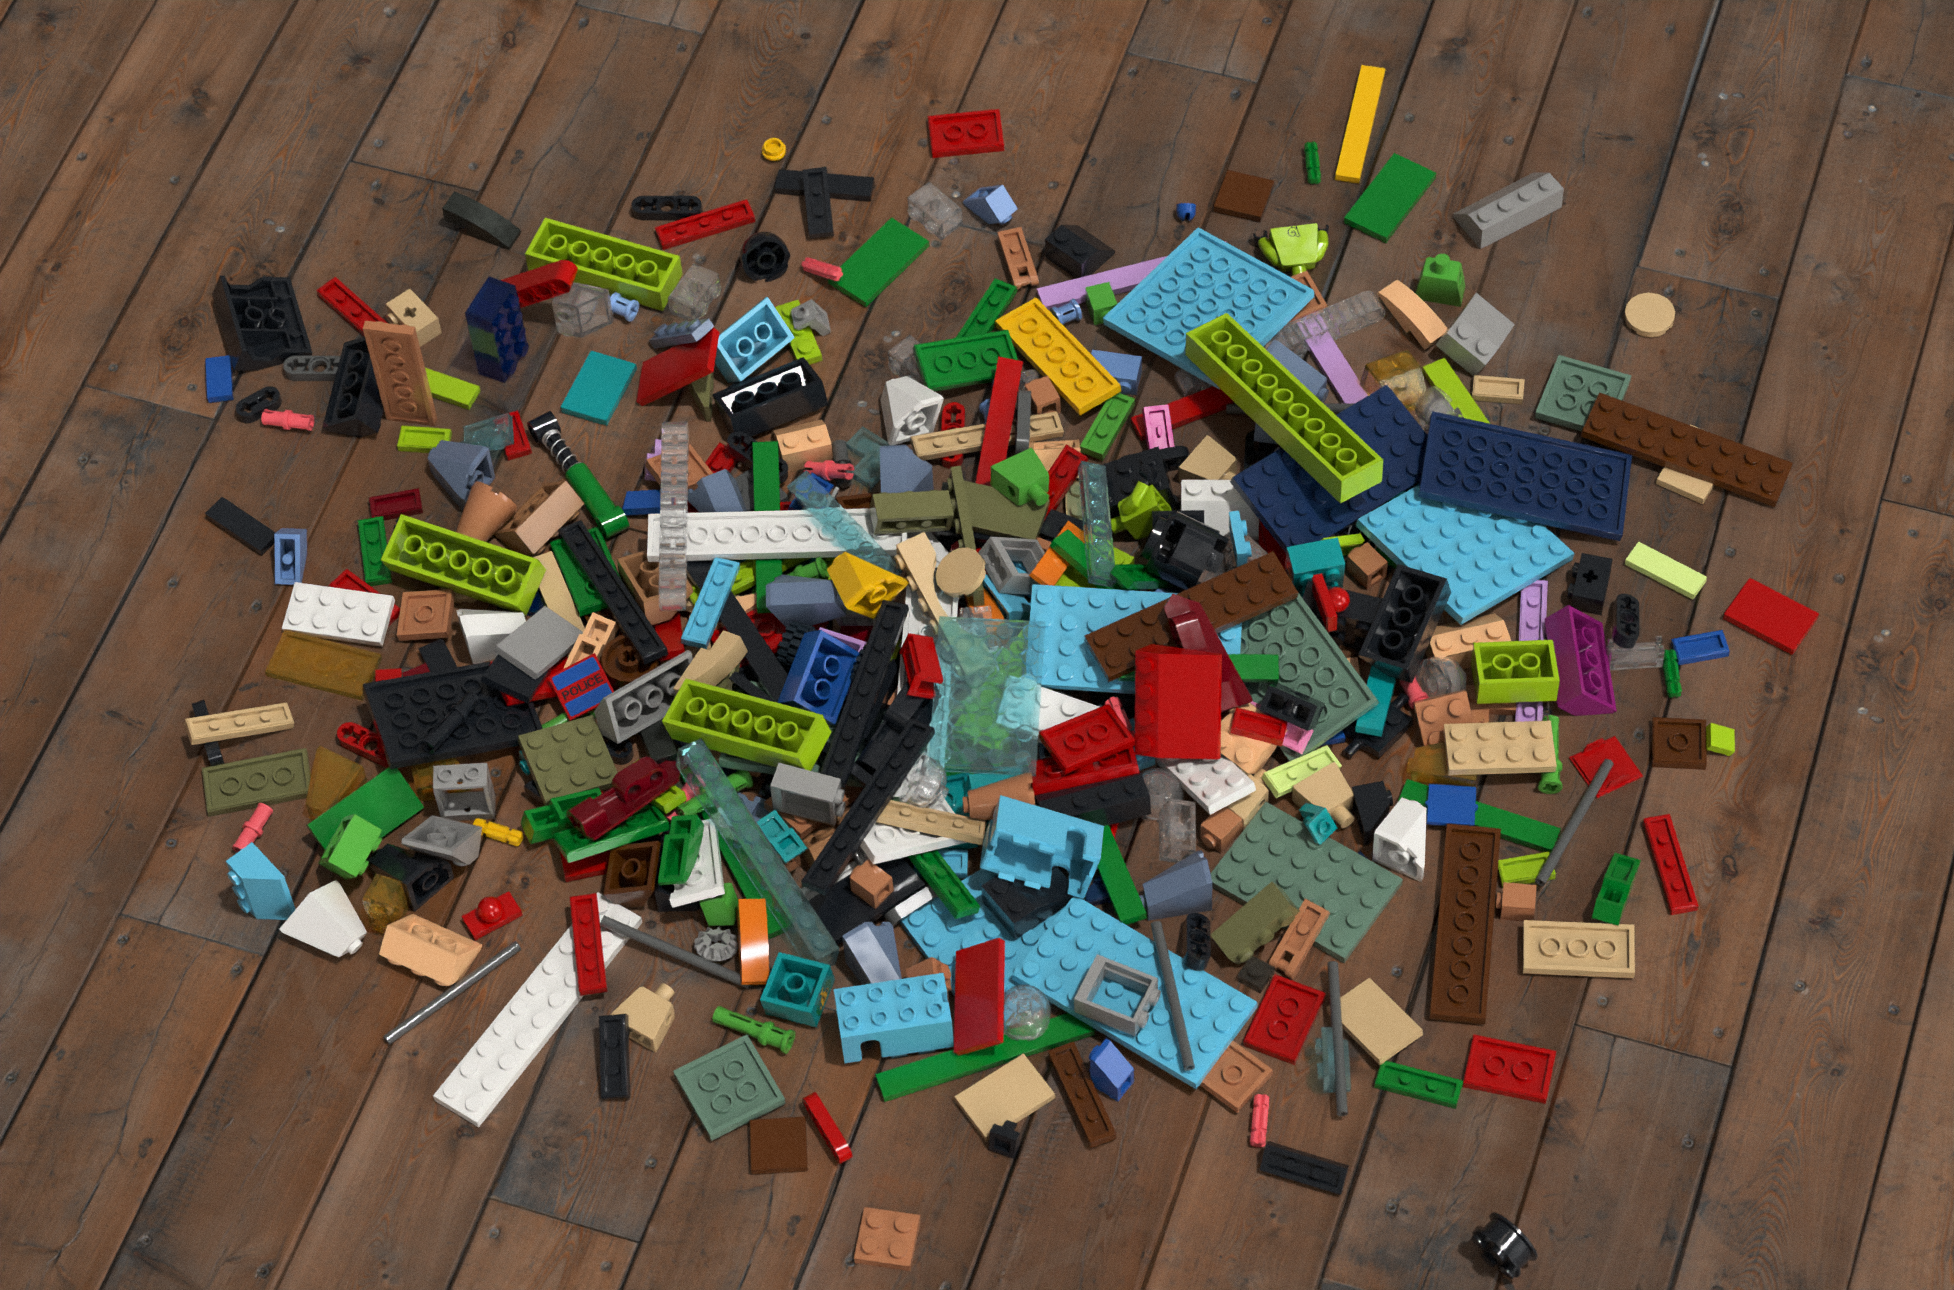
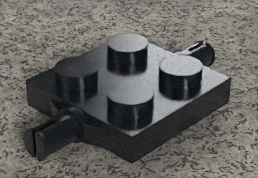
(1395, 726)

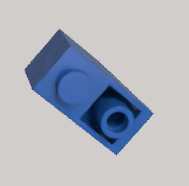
(1110, 1070)

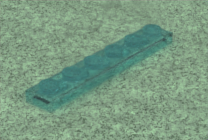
(839, 522)
(1096, 523)

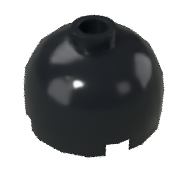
(764, 256)

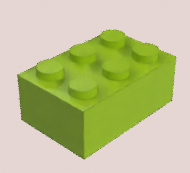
(1515, 671)

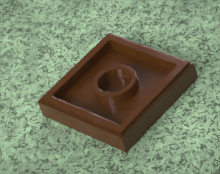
(1243, 196)
(1679, 743)
(778, 1145)

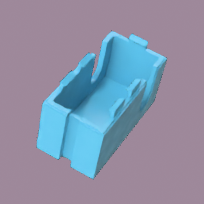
(1030, 840)
(899, 1013)

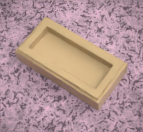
(1498, 389)

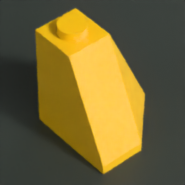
(864, 584)

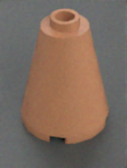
(485, 512)
(983, 800)

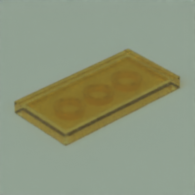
(323, 664)

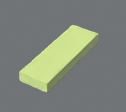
(1665, 570)
(1284, 777)

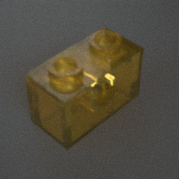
(384, 902)

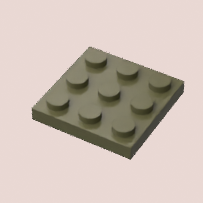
(568, 758)

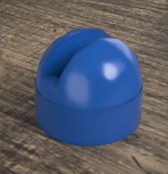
(1186, 209)

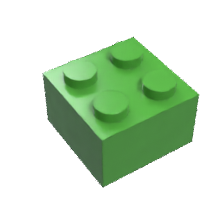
(350, 847)

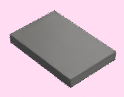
(539, 642)

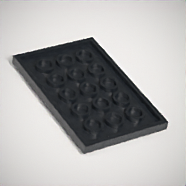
(414, 704)

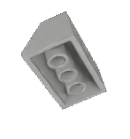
(1510, 208)
(641, 700)

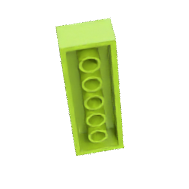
(608, 262)
(463, 564)
(746, 726)

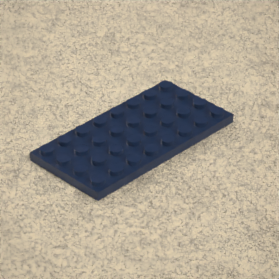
(1525, 476)
(1302, 510)

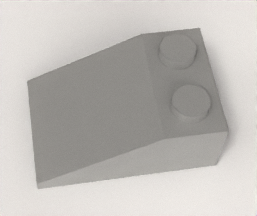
(1475, 335)
(446, 840)

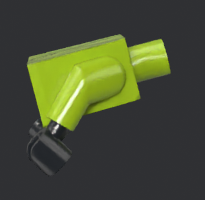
(1294, 247)
(1138, 507)

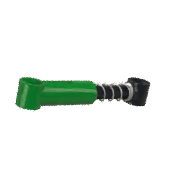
(607, 515)

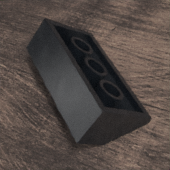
(355, 397)
(771, 398)
(1405, 622)

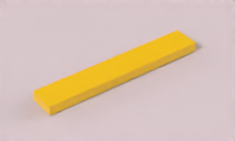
(1360, 124)

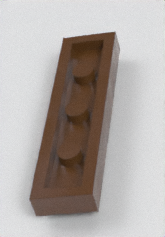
(1082, 1094)

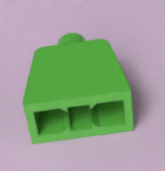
(1441, 281)
(1021, 478)

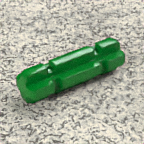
(1312, 162)
(1671, 674)

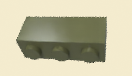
(911, 512)
(1255, 923)

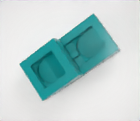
(782, 838)

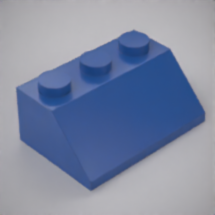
(819, 675)

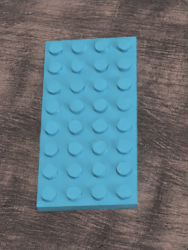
(1079, 611)
(1209, 1006)

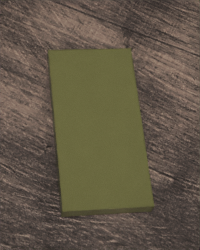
(1000, 517)
(257, 780)

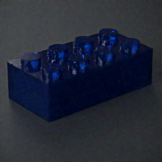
(496, 329)

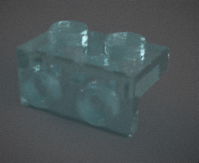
(492, 433)
(1326, 1068)

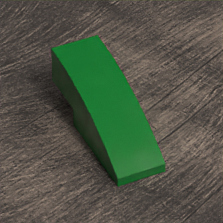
(544, 821)
(680, 849)
(1616, 889)

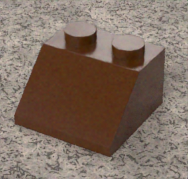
(632, 873)

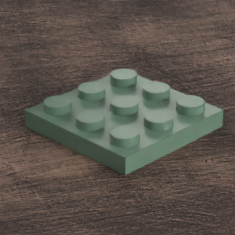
(1574, 390)
(729, 1087)

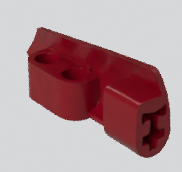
(1195, 632)
(630, 792)

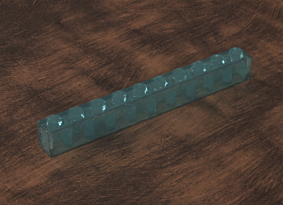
(755, 854)

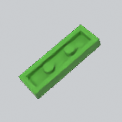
(1107, 426)

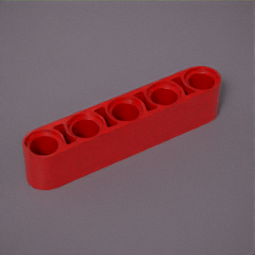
(544, 282)

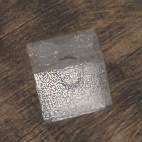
(582, 310)

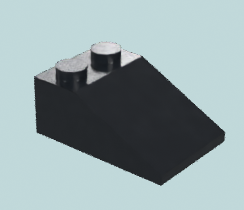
(1022, 906)

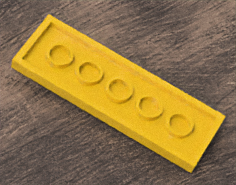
(1059, 356)

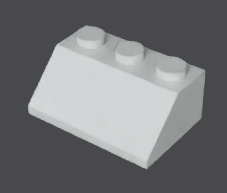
(1217, 500)

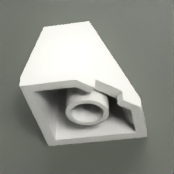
(908, 409)
(486, 629)
(1401, 839)
(327, 921)

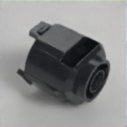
(1182, 549)

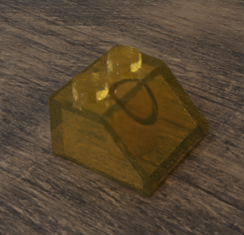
(1400, 373)

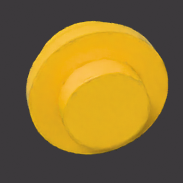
(773, 149)

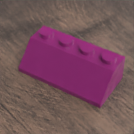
(1581, 663)

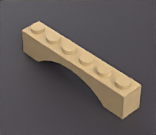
(919, 562)

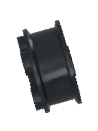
(1504, 1245)

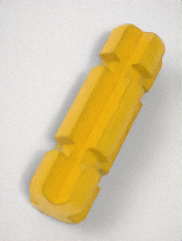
(499, 832)

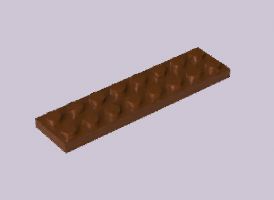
(1687, 449)
(1225, 599)
(1465, 924)

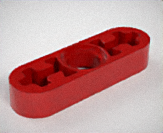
(947, 411)
(364, 736)
(827, 1127)

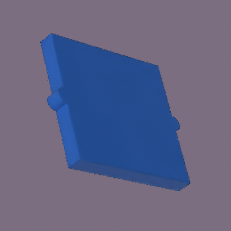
(1451, 805)

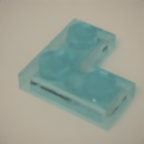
(867, 446)

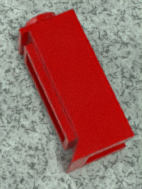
(921, 665)

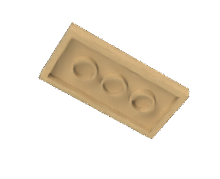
(1499, 748)
(1578, 949)

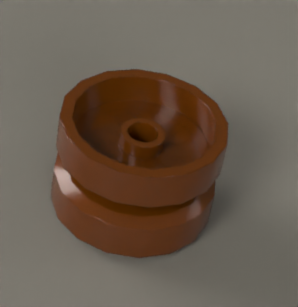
(623, 663)

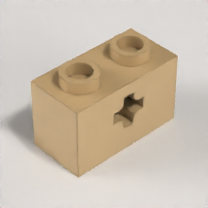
(410, 310)

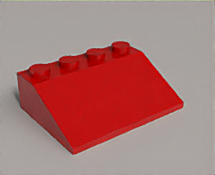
(1177, 703)

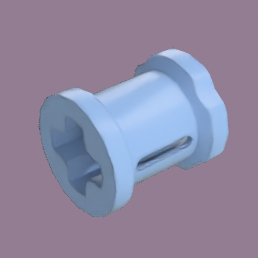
(624, 306)

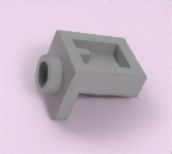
(811, 315)

